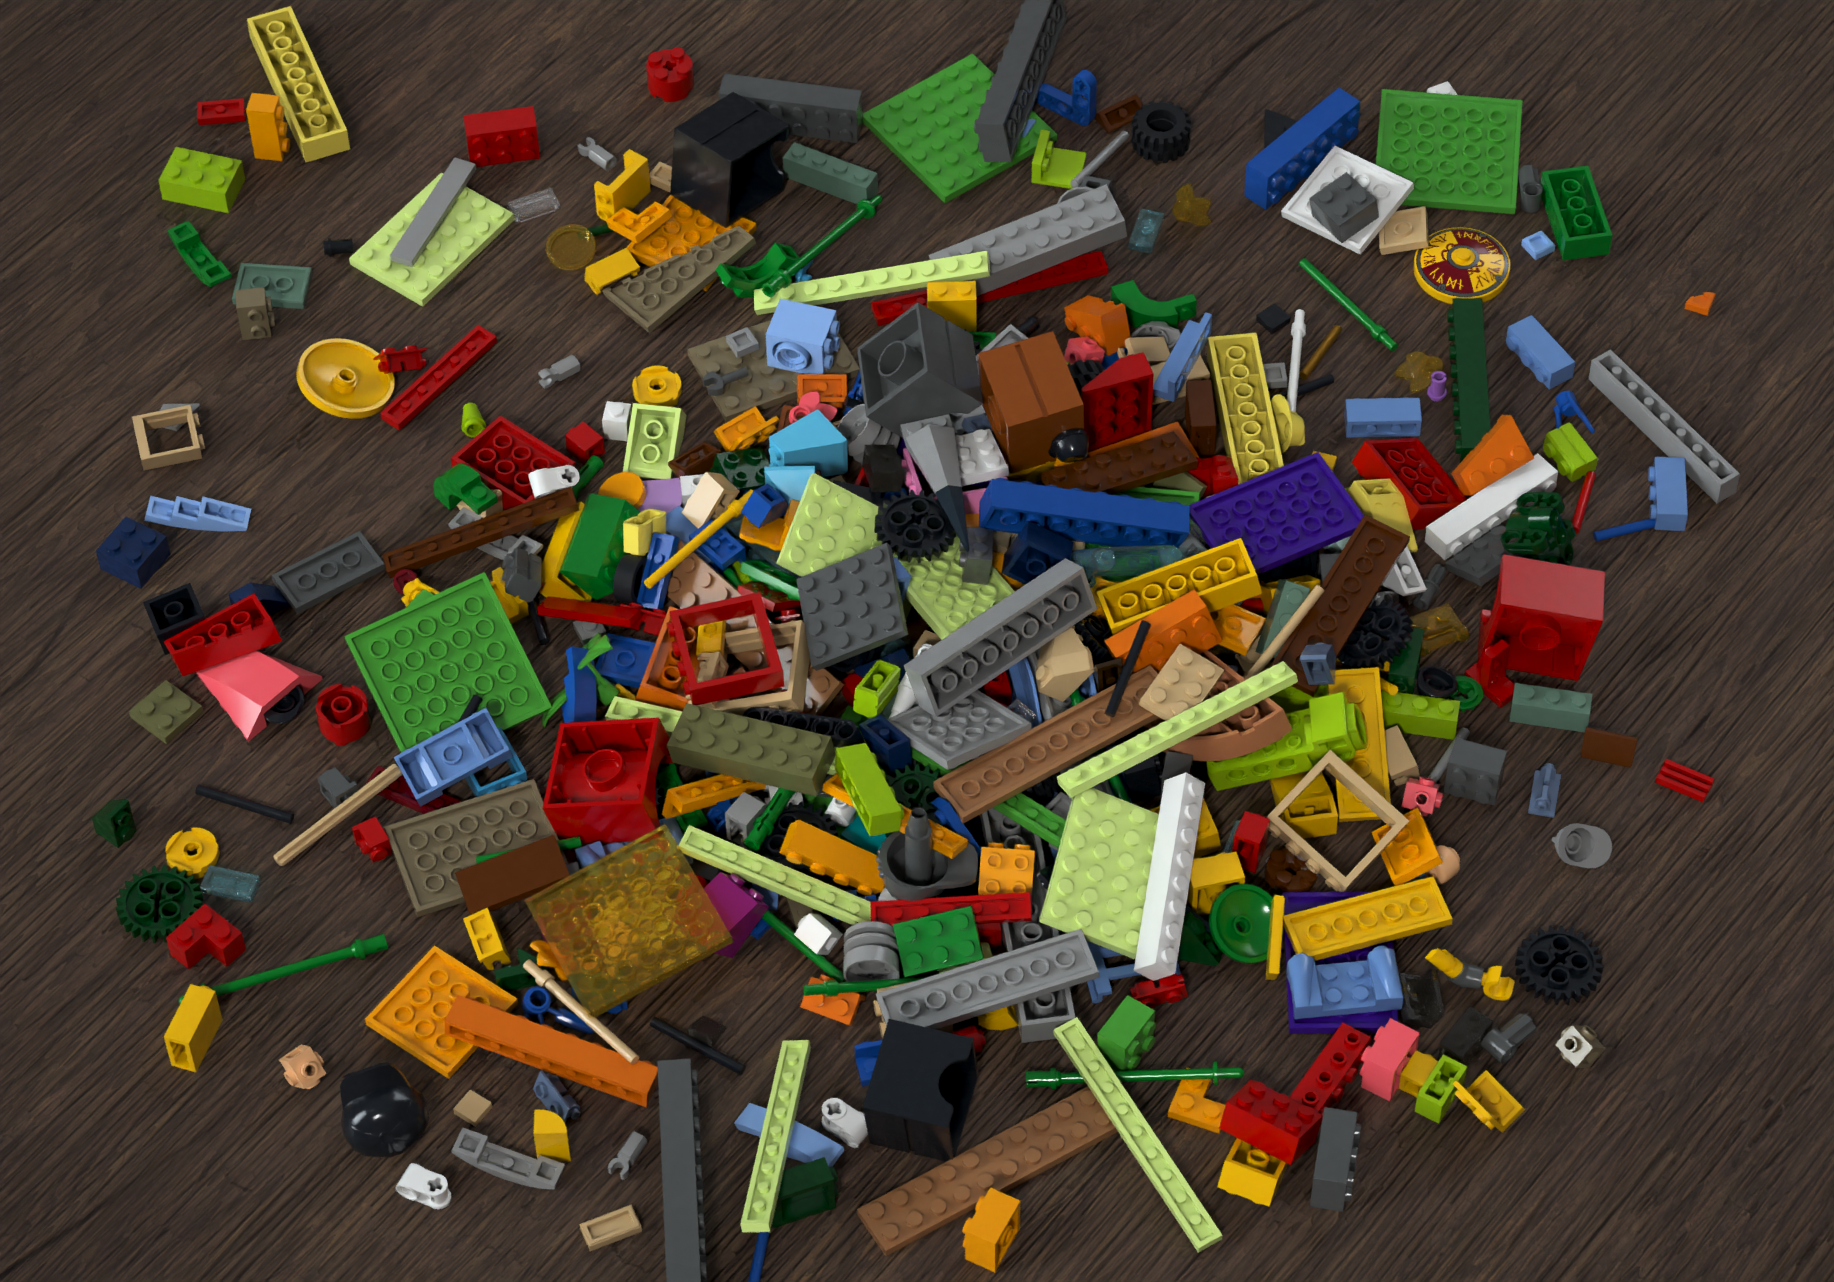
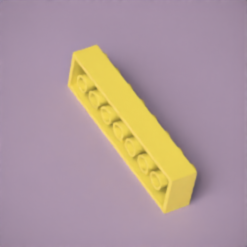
(298, 83)
(1244, 405)

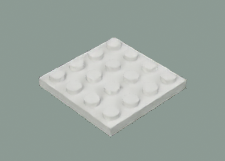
(1382, 184)

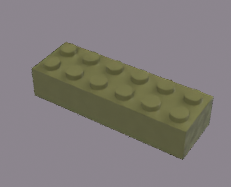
(751, 749)

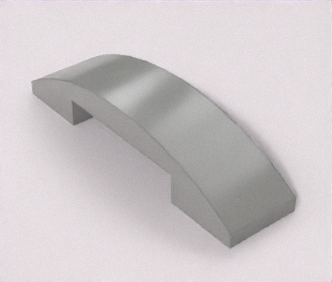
(502, 546)
(505, 1163)

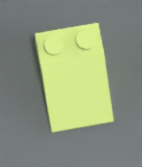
(653, 440)

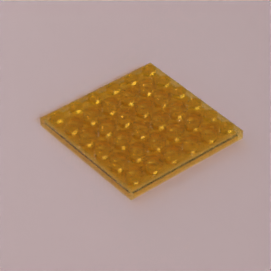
(628, 921)

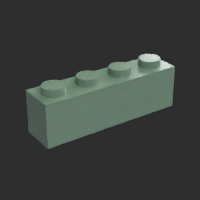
(829, 174)

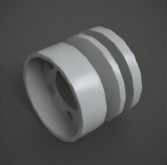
(863, 431)
(870, 952)

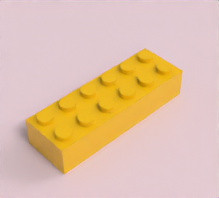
(1217, 575)

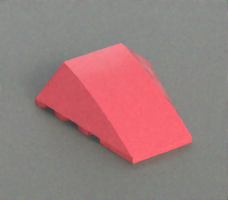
(252, 686)

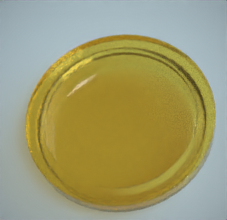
(570, 247)

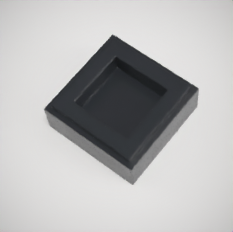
(1273, 318)

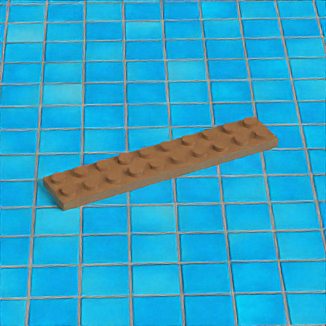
(698, 583)
(1045, 749)
(995, 1163)

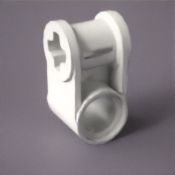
(552, 480)
(844, 1123)
(424, 1187)

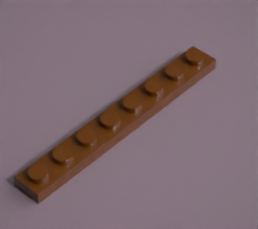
(481, 532)

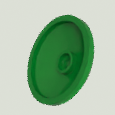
(1251, 910)

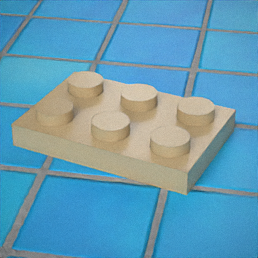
(1181, 684)

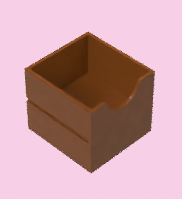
(1028, 399)

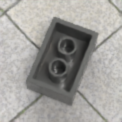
(1335, 1159)

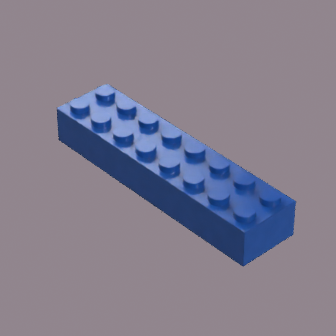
(1083, 514)

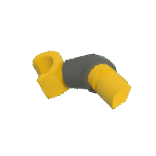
(1472, 976)

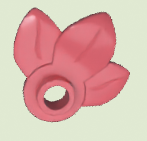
(810, 403)

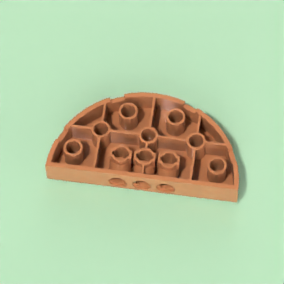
(1237, 734)

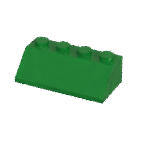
(597, 544)

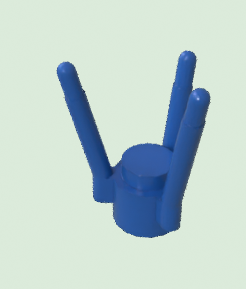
(1569, 406)

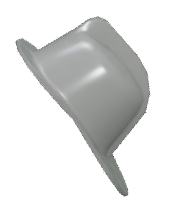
(1583, 845)

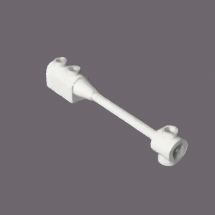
(838, 810)

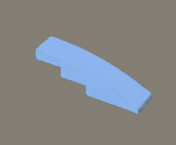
(195, 515)
(805, 1142)

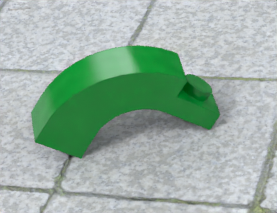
(747, 279)
(1144, 310)
(466, 485)

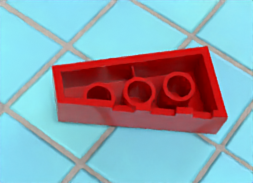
(223, 636)

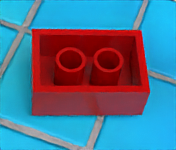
(502, 136)
(1271, 1121)

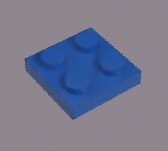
(626, 660)

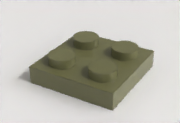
(166, 711)

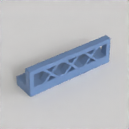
(1182, 358)

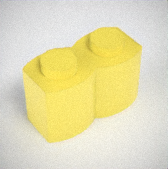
(640, 529)

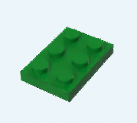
(938, 941)

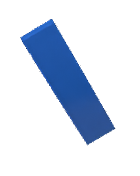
(579, 688)

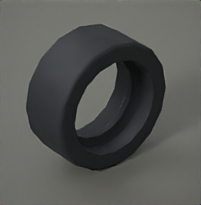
(628, 578)

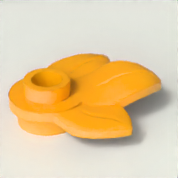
(547, 958)

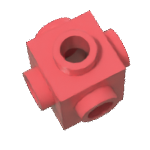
(1083, 349)
(1426, 787)

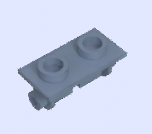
(1544, 791)
(549, 1091)

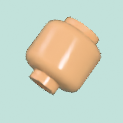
(1448, 868)

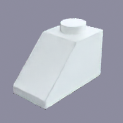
(1405, 576)

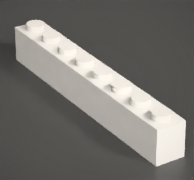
(1169, 877)

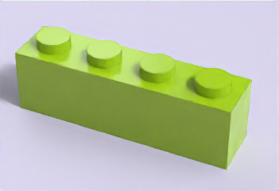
(868, 789)

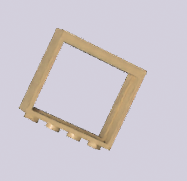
(783, 634)
(1363, 792)

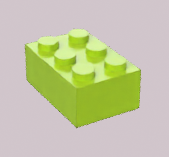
(202, 179)

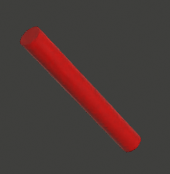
(1583, 500)

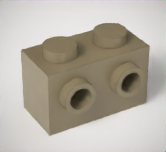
(254, 313)

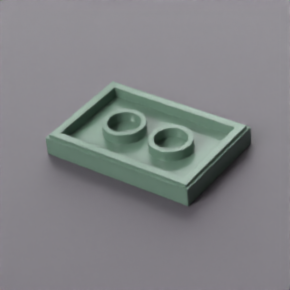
(284, 284)

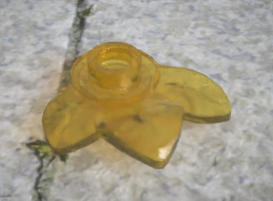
(1193, 207)
(1419, 370)

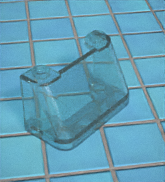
(1124, 560)

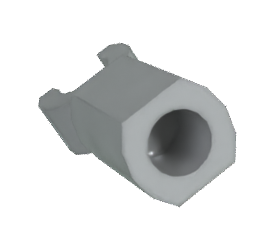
(598, 154)
(559, 371)
(628, 1154)

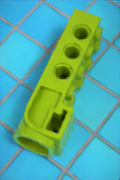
(1324, 726)

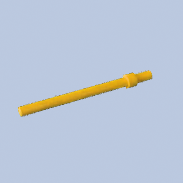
(733, 510)

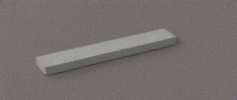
(433, 212)

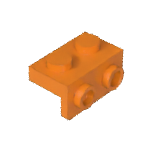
(831, 387)
(840, 1007)

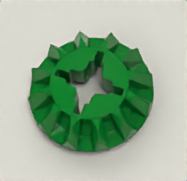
(1473, 690)

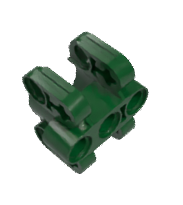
(1540, 529)

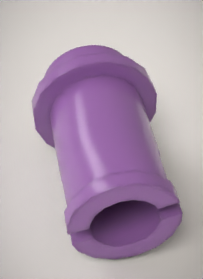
(1437, 388)

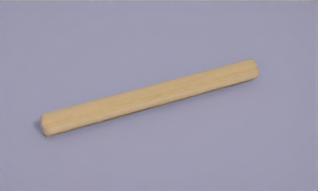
(337, 815)

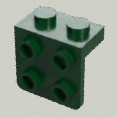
(742, 468)

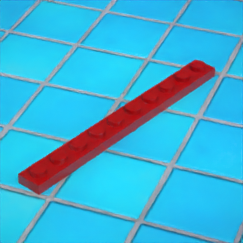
(1070, 271)

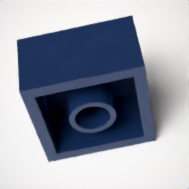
(133, 552)
(1034, 553)

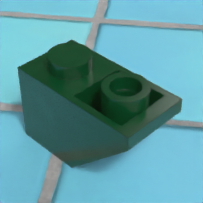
(115, 822)
(1197, 943)

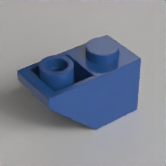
(764, 506)

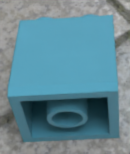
(810, 443)

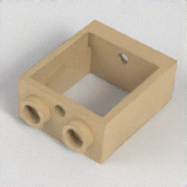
(163, 419)

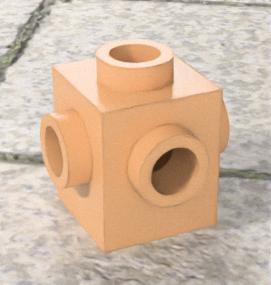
(303, 1067)

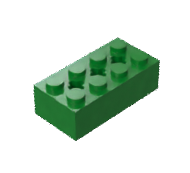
(1575, 213)

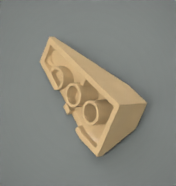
(1063, 665)

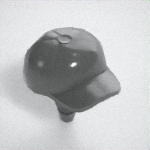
(916, 870)

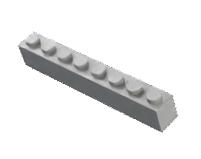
(1663, 426)

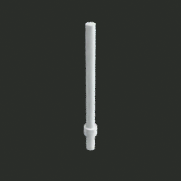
(1298, 331)

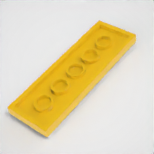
(1364, 689)
(1368, 919)

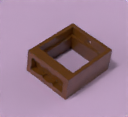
(1200, 417)

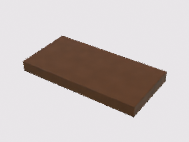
(512, 875)

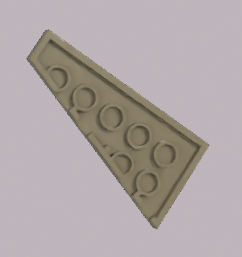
(675, 281)

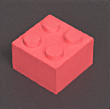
(1388, 1058)

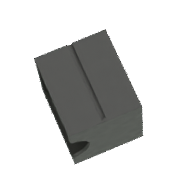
(918, 370)

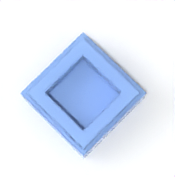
(1538, 245)

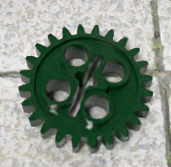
(923, 780)
(135, 902)

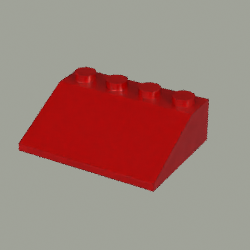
(1118, 402)
(505, 457)
(1415, 473)

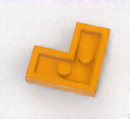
(639, 226)
(1193, 1108)

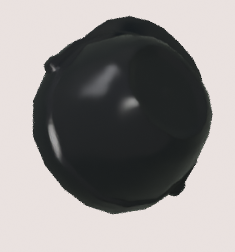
(1070, 445)
(1435, 682)
(287, 708)

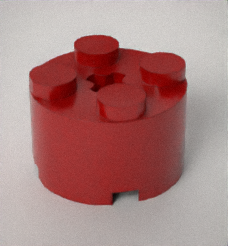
(670, 74)
(343, 714)

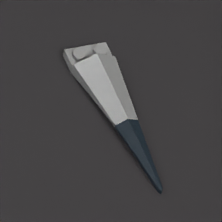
(935, 452)

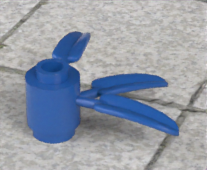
(562, 1015)

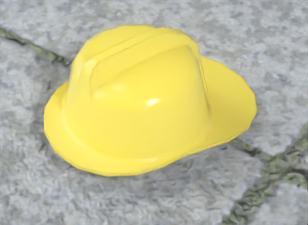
(1288, 424)

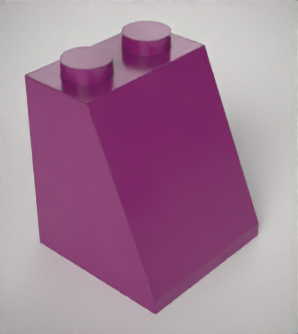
(737, 908)

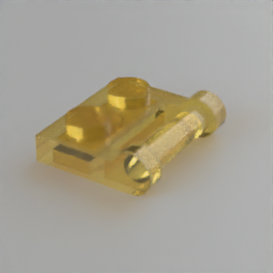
(1436, 622)

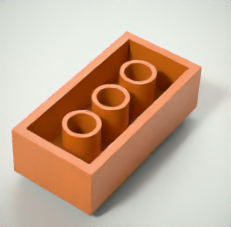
(1179, 622)
(661, 680)

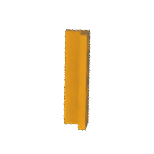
(706, 794)

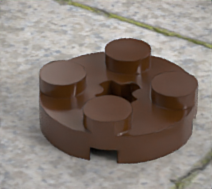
(1277, 875)

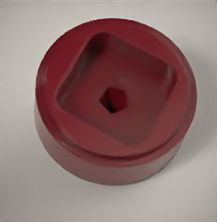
(402, 578)

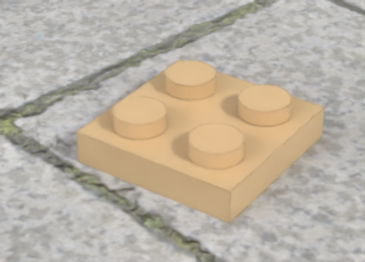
(1404, 231)

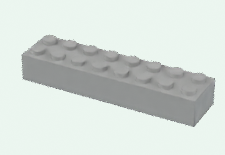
(1044, 238)
(1000, 637)

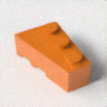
(1099, 321)
(1493, 458)

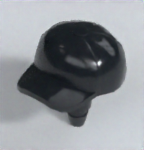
(381, 1111)

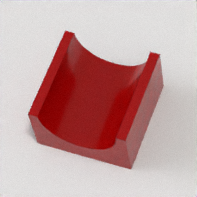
(1545, 616)
(606, 779)

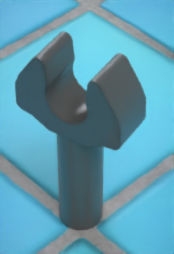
(721, 381)

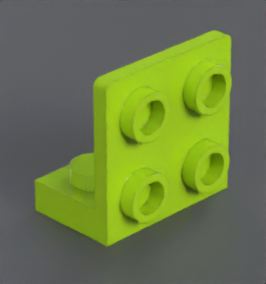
(1055, 165)

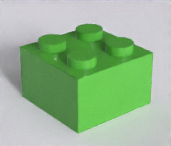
(1127, 1035)

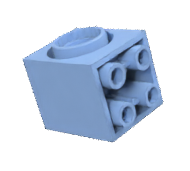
(802, 338)

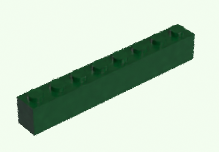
(1469, 373)

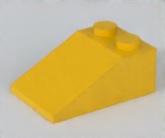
(1251, 1173)

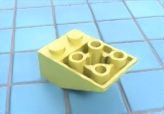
(1384, 503)

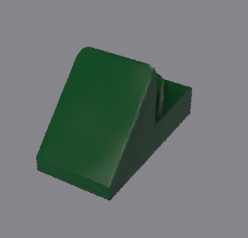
(516, 977)

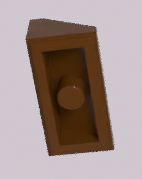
(1119, 114)
(695, 461)
(1608, 747)

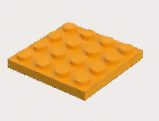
(680, 234)
(420, 1003)

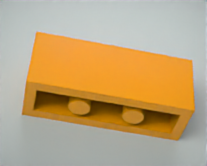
(267, 127)

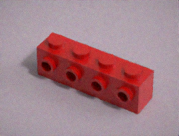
(1332, 1069)

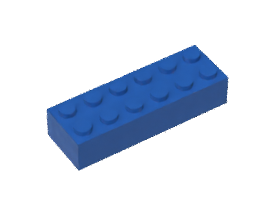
(1301, 148)

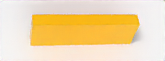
(1275, 937)

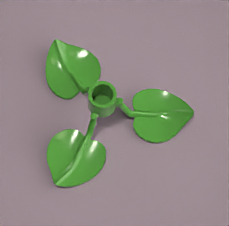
(604, 689)

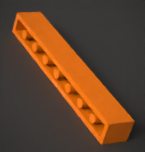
(551, 1050)

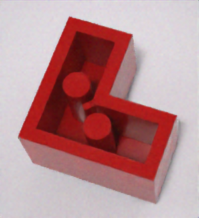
(1215, 473)
(203, 934)

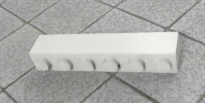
(1488, 507)

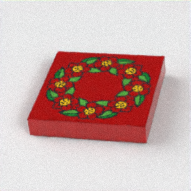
(772, 599)

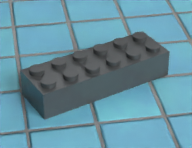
(807, 108)

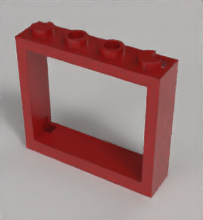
(736, 684)

